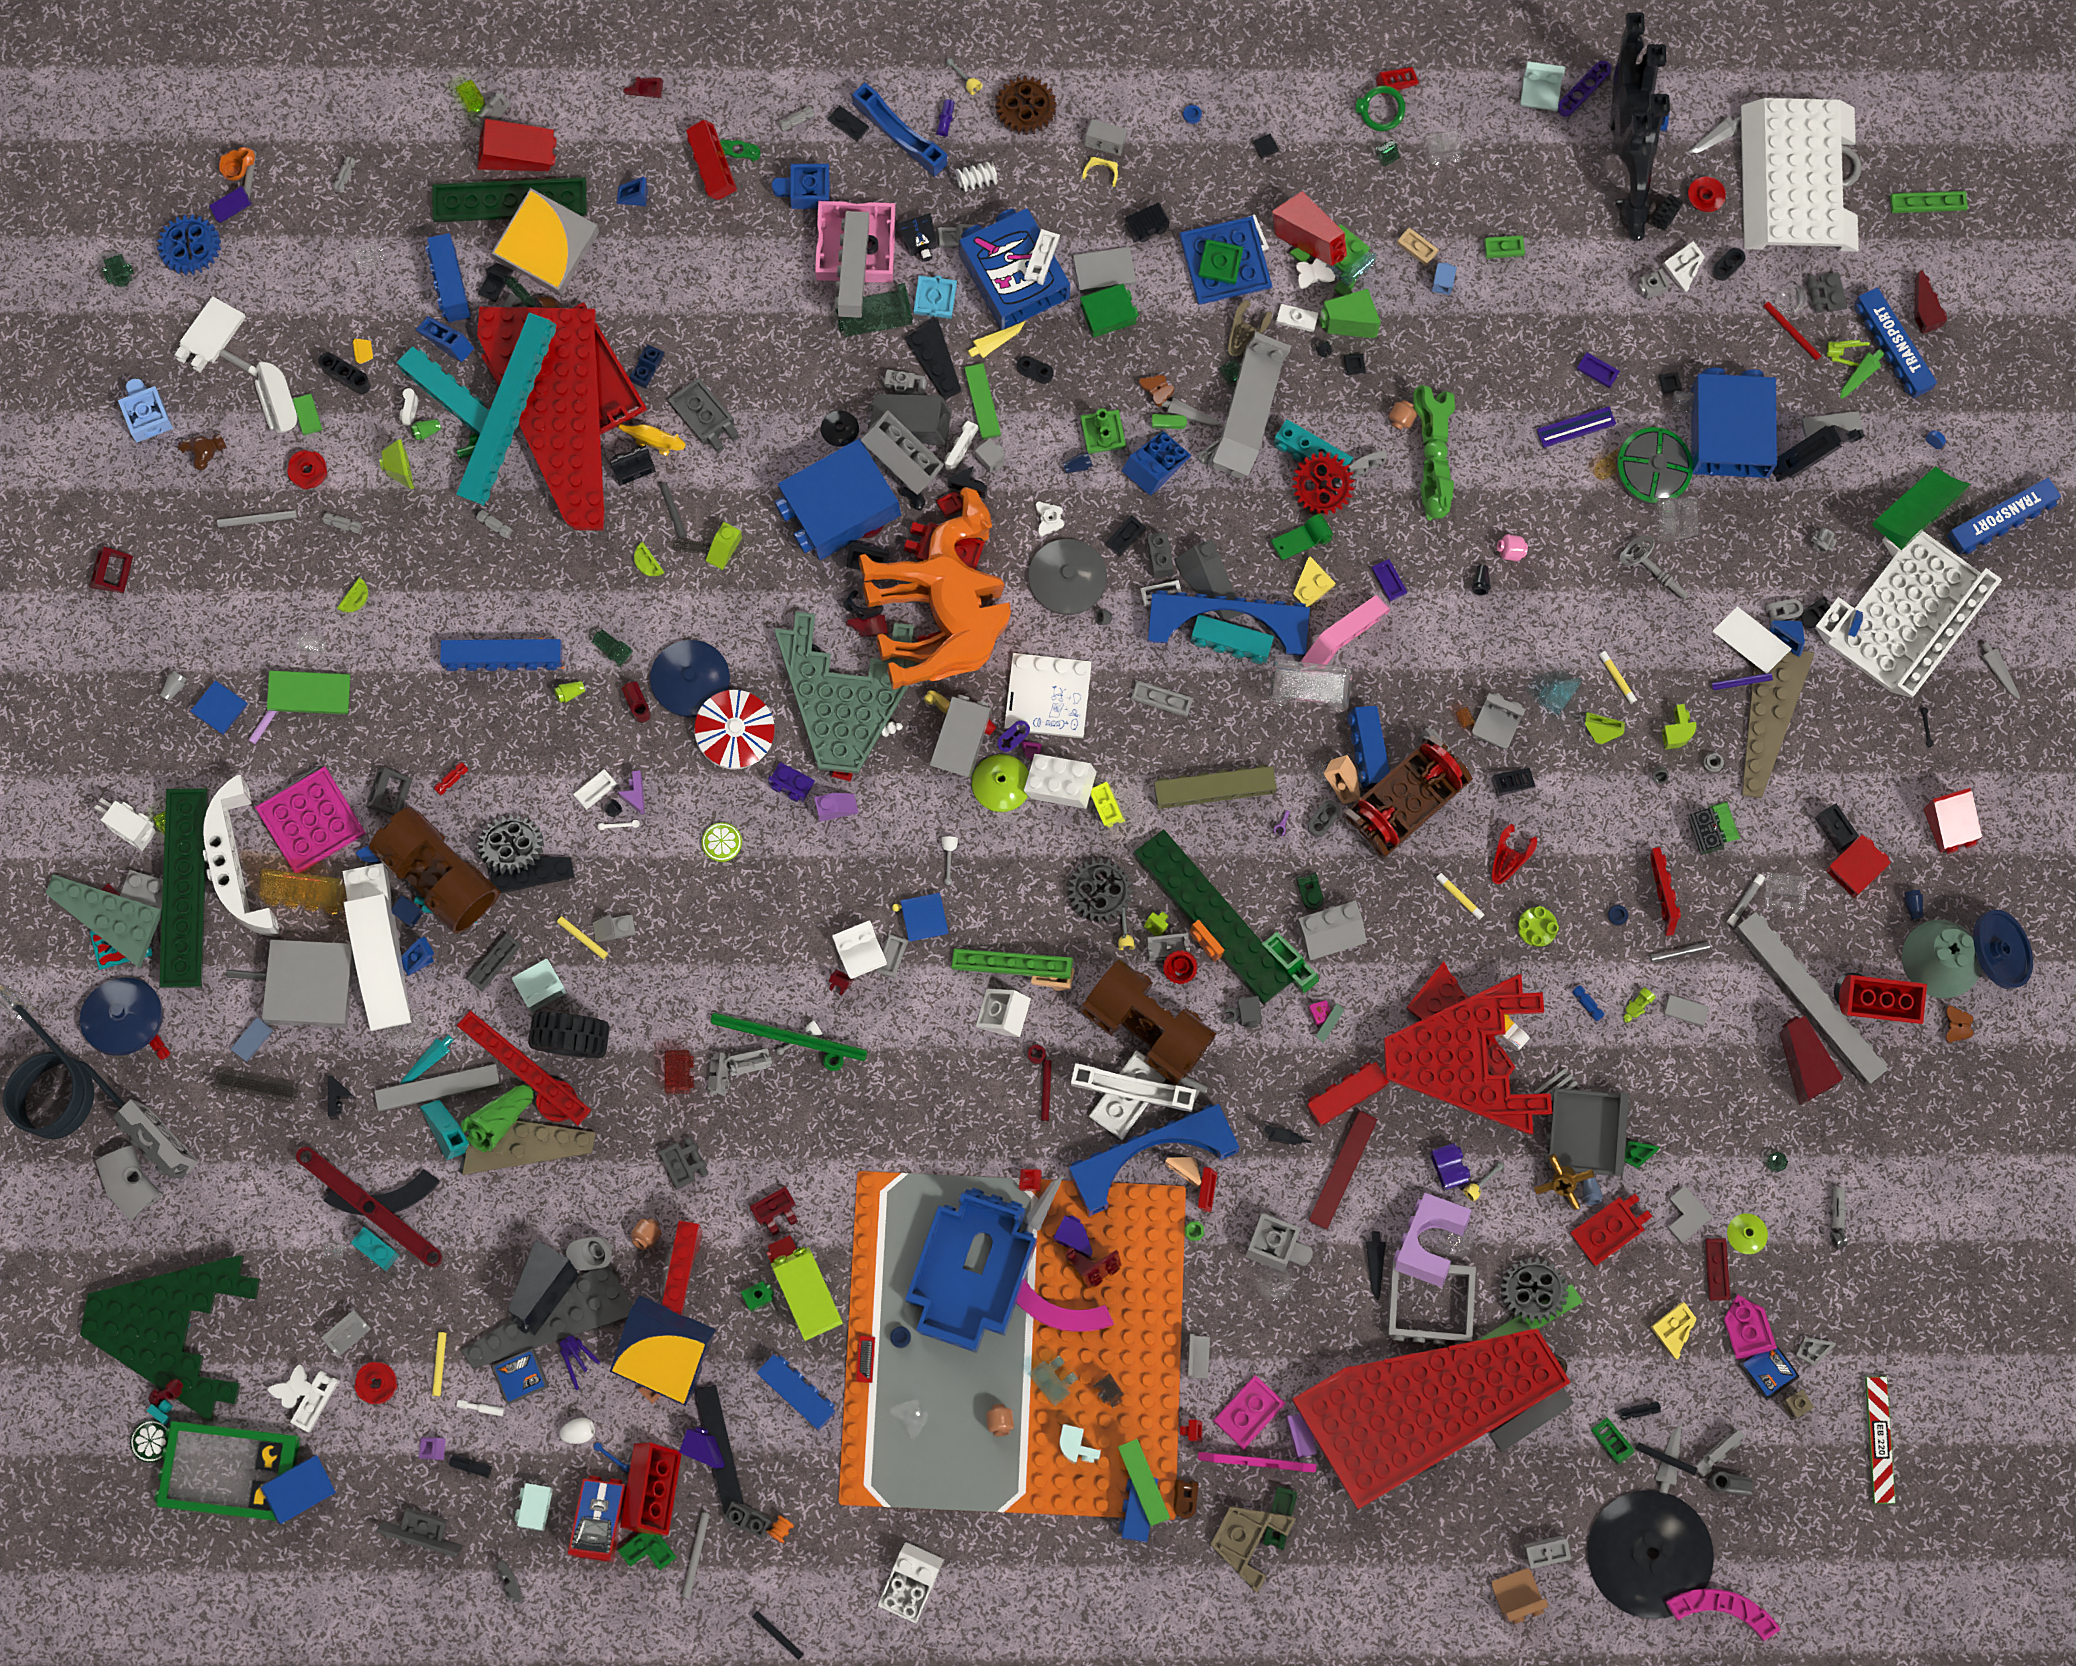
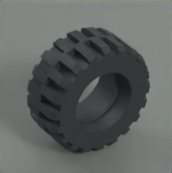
(568, 1034)

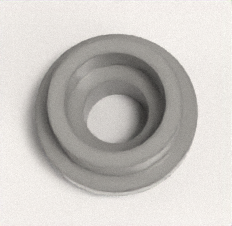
(1713, 756)

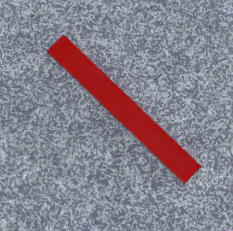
(524, 1068)

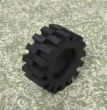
(1667, 212)

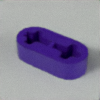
(1010, 732)

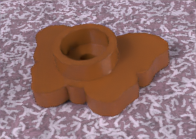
(1158, 388)
(1956, 1018)

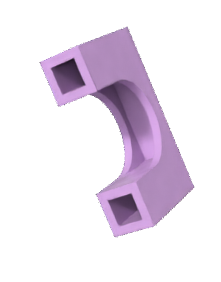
(1431, 1213)

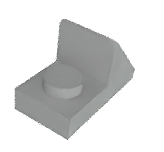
(613, 928)

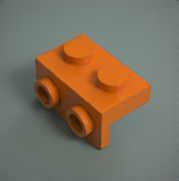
(1206, 941)

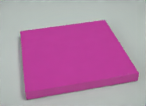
(310, 820)

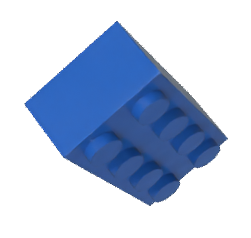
(447, 278)

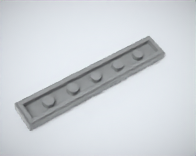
(437, 1087)

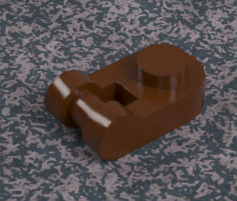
(1185, 1506)

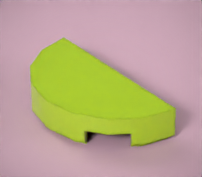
(646, 562)
(355, 597)

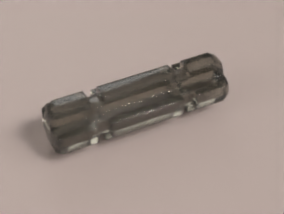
(691, 546)

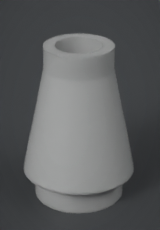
(173, 685)

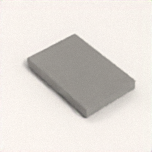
(1104, 269)

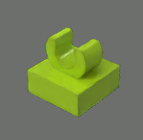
(1156, 924)

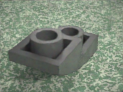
(748, 1518)
(514, 1590)

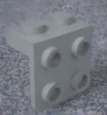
(1498, 721)

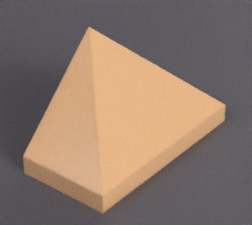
(1186, 1168)

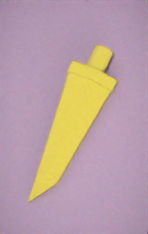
(989, 343)

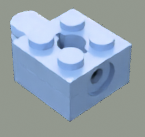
(144, 411)

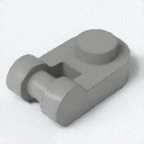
(1790, 608)

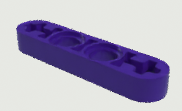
(1583, 88)

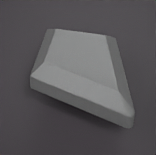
(1813, 1350)

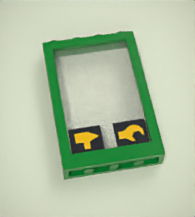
(222, 1469)

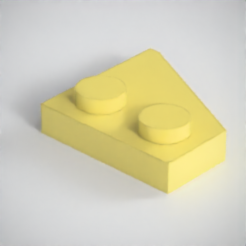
(1674, 1328)

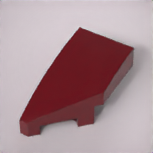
(645, 87)
(869, 627)

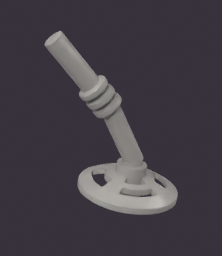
(1642, 556)

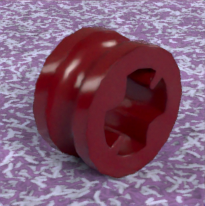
(1035, 1060)

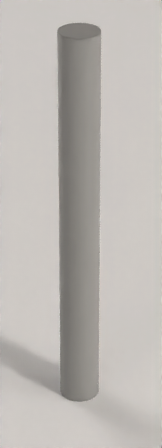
(257, 518)
(695, 1555)

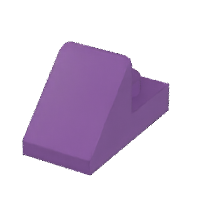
(635, 797)

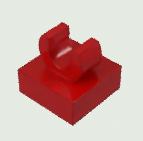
(1030, 1180)
(1193, 1431)

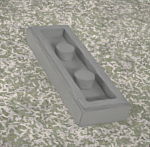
(1844, 420)
(1162, 698)

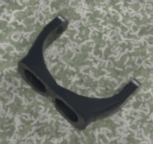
(867, 613)

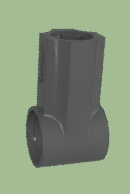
(1731, 1484)

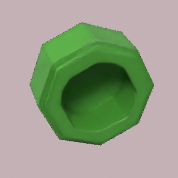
(1194, 1231)

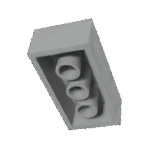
(902, 452)

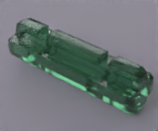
(521, 292)

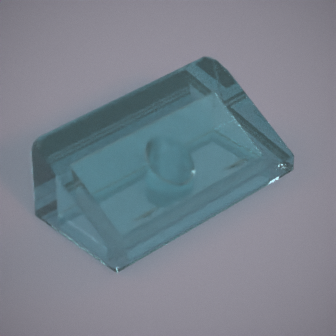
(1358, 268)

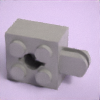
(1276, 1244)

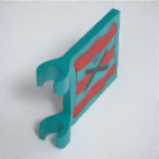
(107, 955)

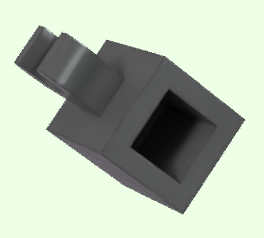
(1247, 1011)

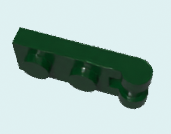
(1283, 1504)

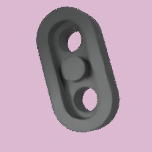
(1323, 818)

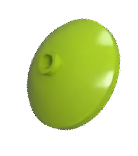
(1000, 795)

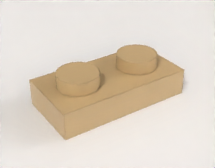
(1417, 246)

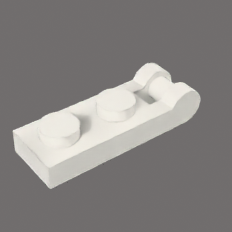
(1042, 256)
(314, 1403)

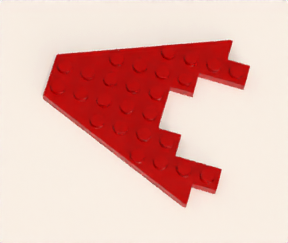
(1449, 1060)

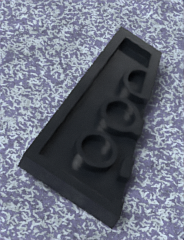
(932, 352)
(543, 872)

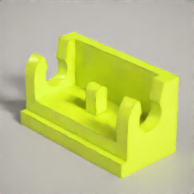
(1107, 805)

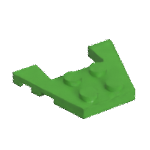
(1355, 249)

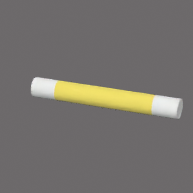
(1617, 677)
(1460, 896)

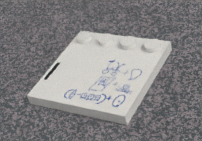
(1048, 695)

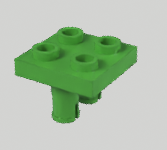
(1103, 431)

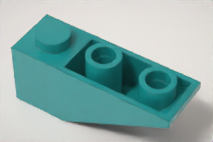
(445, 1129)

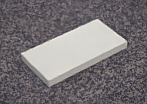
(1120, 1113)

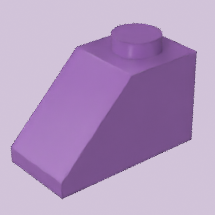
(835, 805)

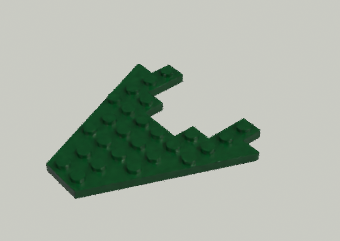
(149, 1321)

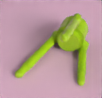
(1836, 349)

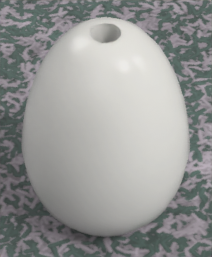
(577, 1431)

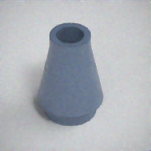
(1591, 1192)

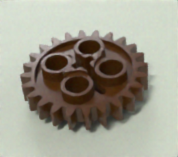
(1013, 115)

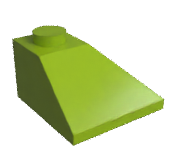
(396, 463)

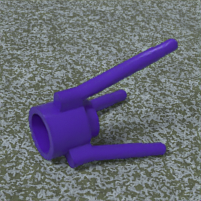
(570, 1348)

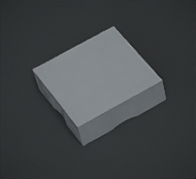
(308, 984)

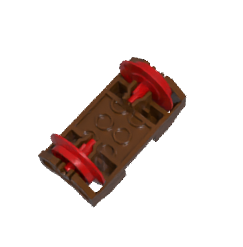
(1408, 796)

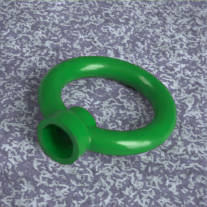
(1362, 107)

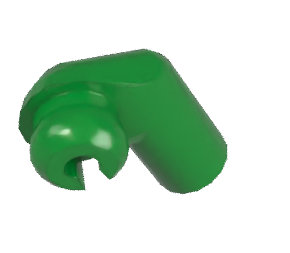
(467, 451)

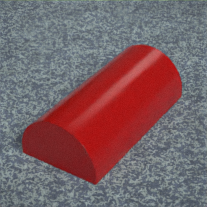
(1883, 999)

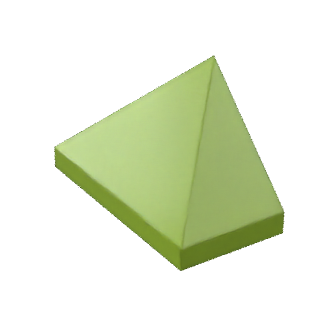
(1603, 728)

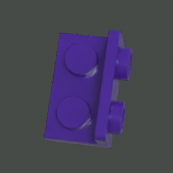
(791, 782)

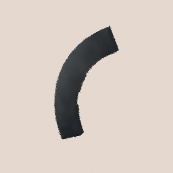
(394, 1201)

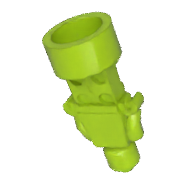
(1637, 1007)

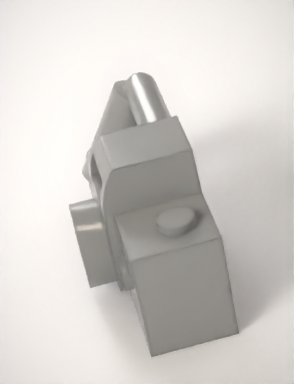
(904, 382)

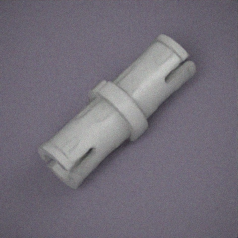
(1838, 1208)

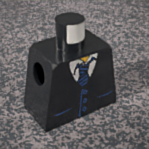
(918, 236)

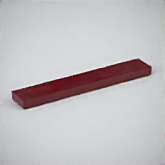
(1343, 1170)

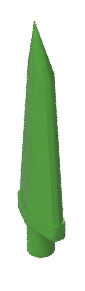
(1863, 371)

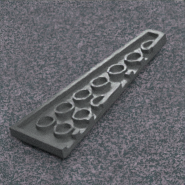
(587, 1305)

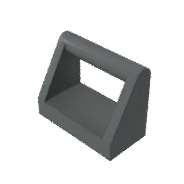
(378, 789)

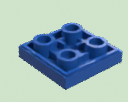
(219, 707)

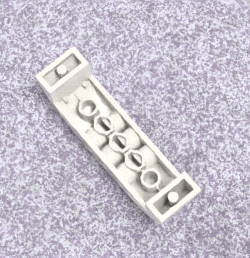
(224, 859)

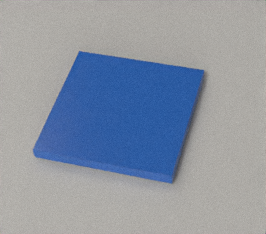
(1252, 272)

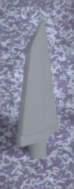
(1721, 132)
(1179, 408)
(1998, 666)
(1038, 1213)
(1668, 1474)

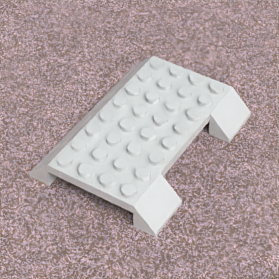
(1796, 173)
(1909, 614)

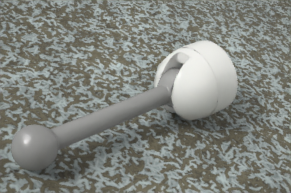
(949, 844)
(811, 1030)

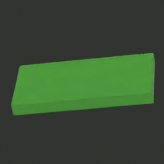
(308, 692)

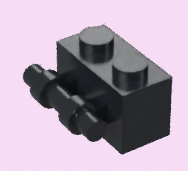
(632, 465)

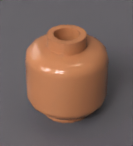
(1402, 415)
(645, 1233)
(1000, 1420)

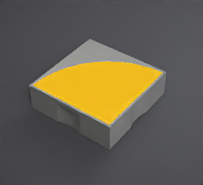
(545, 242)

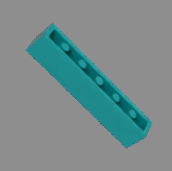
(444, 389)

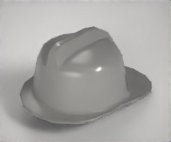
(590, 1253)

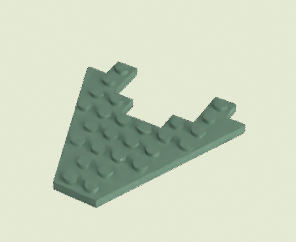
(838, 709)

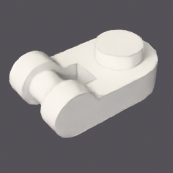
(408, 413)

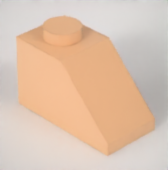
(1343, 779)

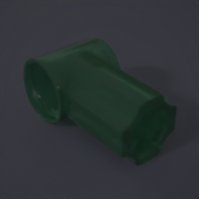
(611, 647)

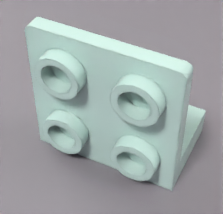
(1542, 86)
(539, 985)

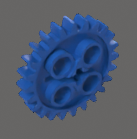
(207, 241)

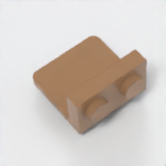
(1518, 1596)

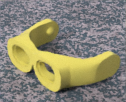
(1097, 161)

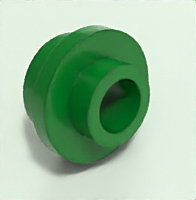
(829, 1066)

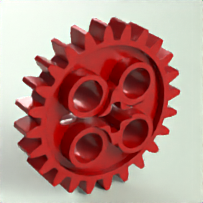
(1313, 496)

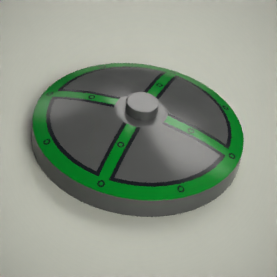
(1654, 465)

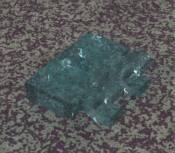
(1049, 1383)

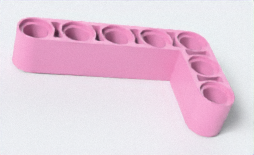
(1345, 630)

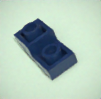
(647, 366)

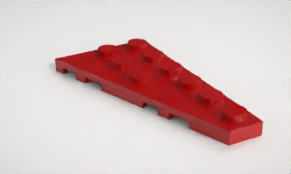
(1443, 992)

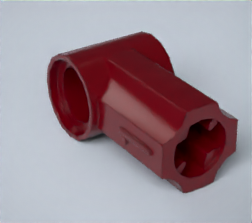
(636, 701)

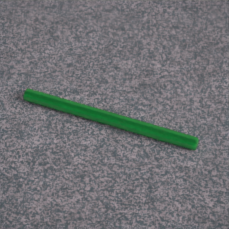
(789, 1037)

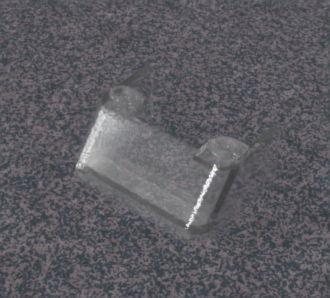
(1310, 683)

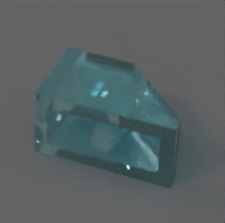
(1558, 694)

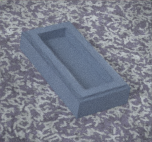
(252, 1039)

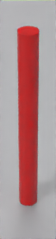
(1792, 331)

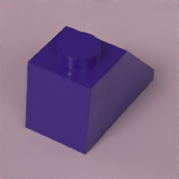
(1073, 1235)
(702, 1447)

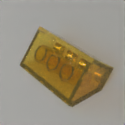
(302, 890)

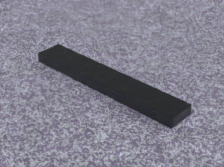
(715, 1424)

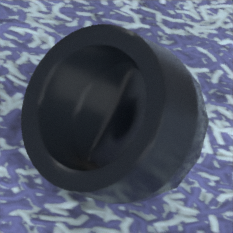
(1323, 348)
(610, 807)

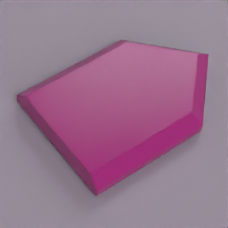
(1748, 1328)

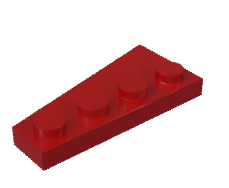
(1669, 910)

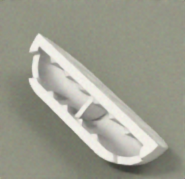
(275, 398)

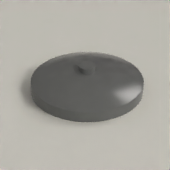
(1067, 576)

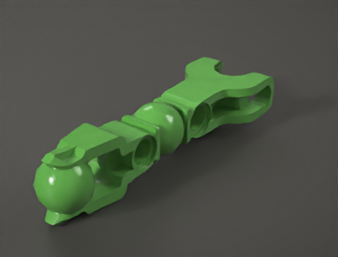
(1437, 483)

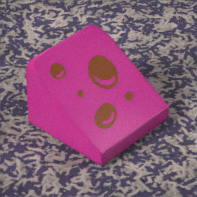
(1319, 1012)

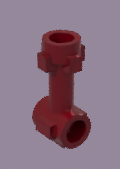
(171, 1392)

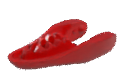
(1508, 860)

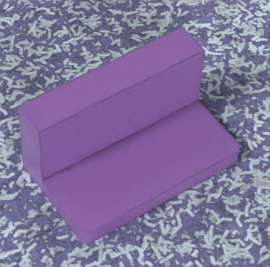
(1300, 1436)

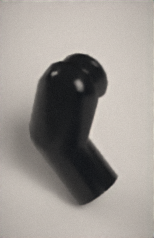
(918, 499)

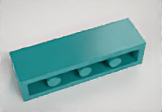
(1232, 639)

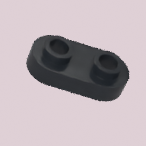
(1728, 265)
(1033, 371)

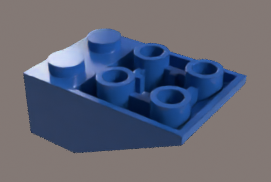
(1155, 462)

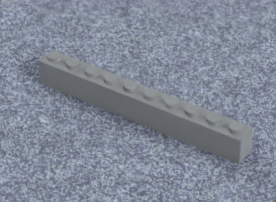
(1811, 999)

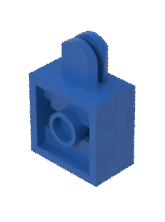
(803, 179)

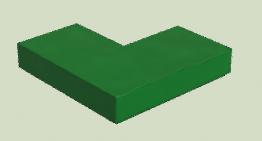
(647, 1544)

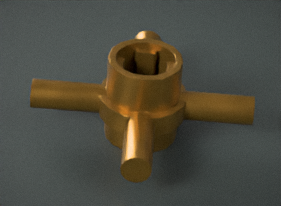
(1569, 1182)

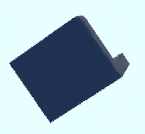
(407, 911)

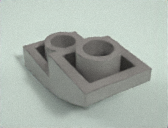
(1362, 465)

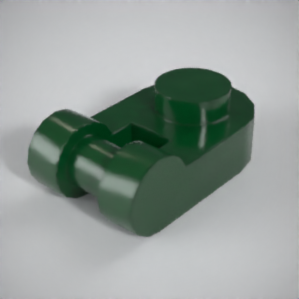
(1311, 898)

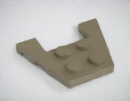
(1241, 1534)

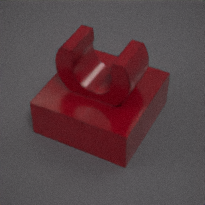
(840, 979)

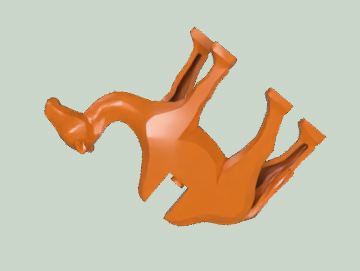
(954, 599)

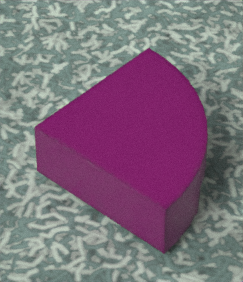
(1030, 749)

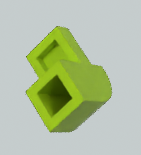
(1680, 733)

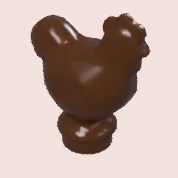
(202, 448)

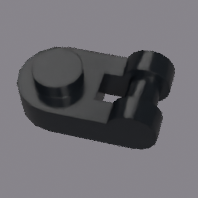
(1812, 615)

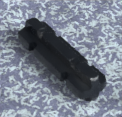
(1640, 1410)

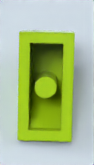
(723, 545)

